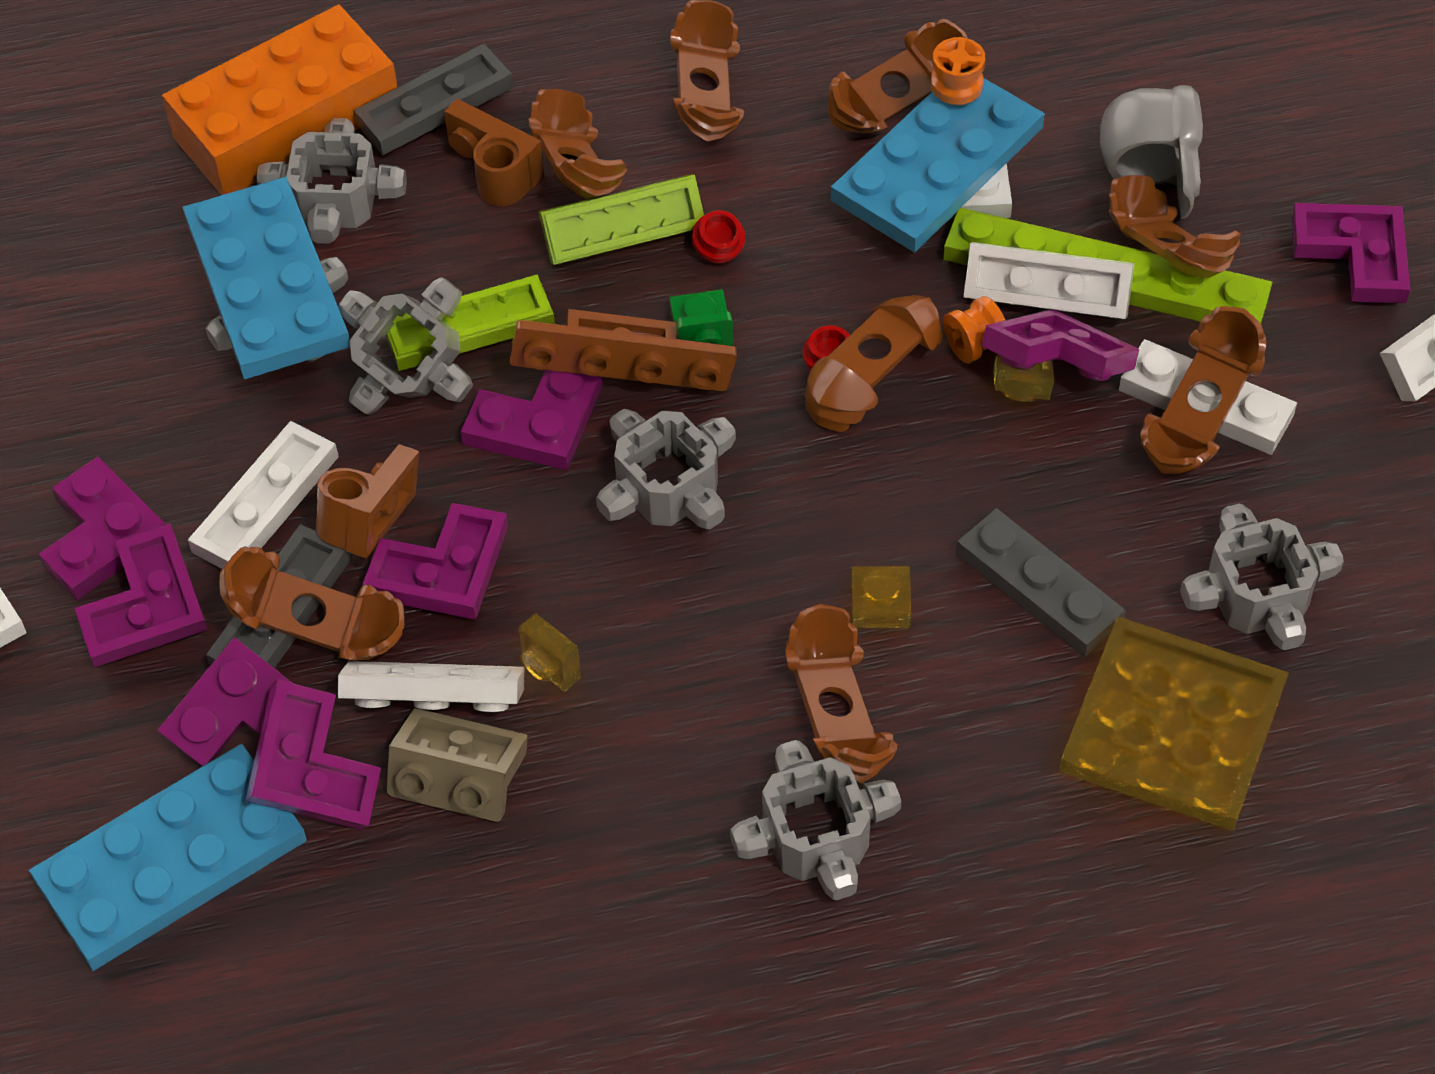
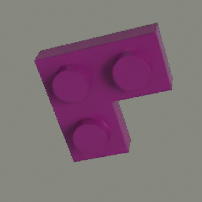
(1366, 236)
(1059, 337)
(538, 429)
(105, 514)
(451, 575)
(156, 608)
(221, 702)
(294, 771)

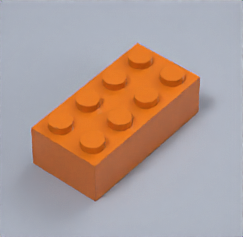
(274, 94)

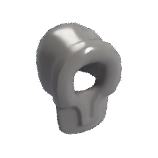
(1157, 137)

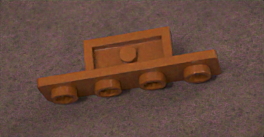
(622, 350)

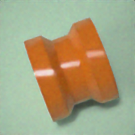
(958, 71)
(967, 328)

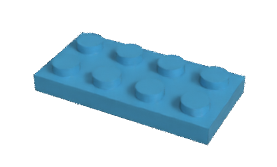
(935, 163)
(266, 277)
(164, 858)

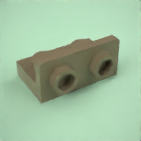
(454, 764)

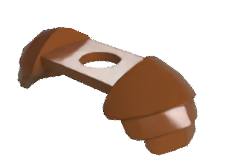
(704, 44)
(863, 105)
(567, 128)
(1144, 216)
(1228, 351)
(843, 382)
(351, 625)
(821, 656)

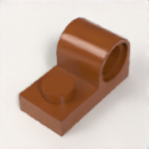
(503, 156)
(361, 507)

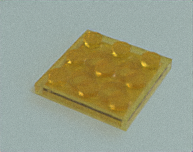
(1174, 723)

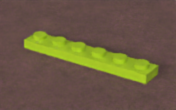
(1154, 280)

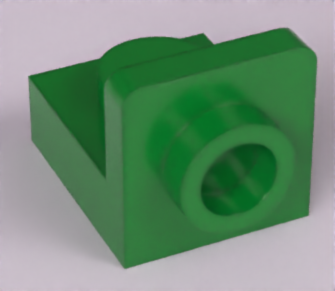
(702, 317)

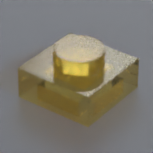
(1024, 384)
(881, 596)
(549, 653)

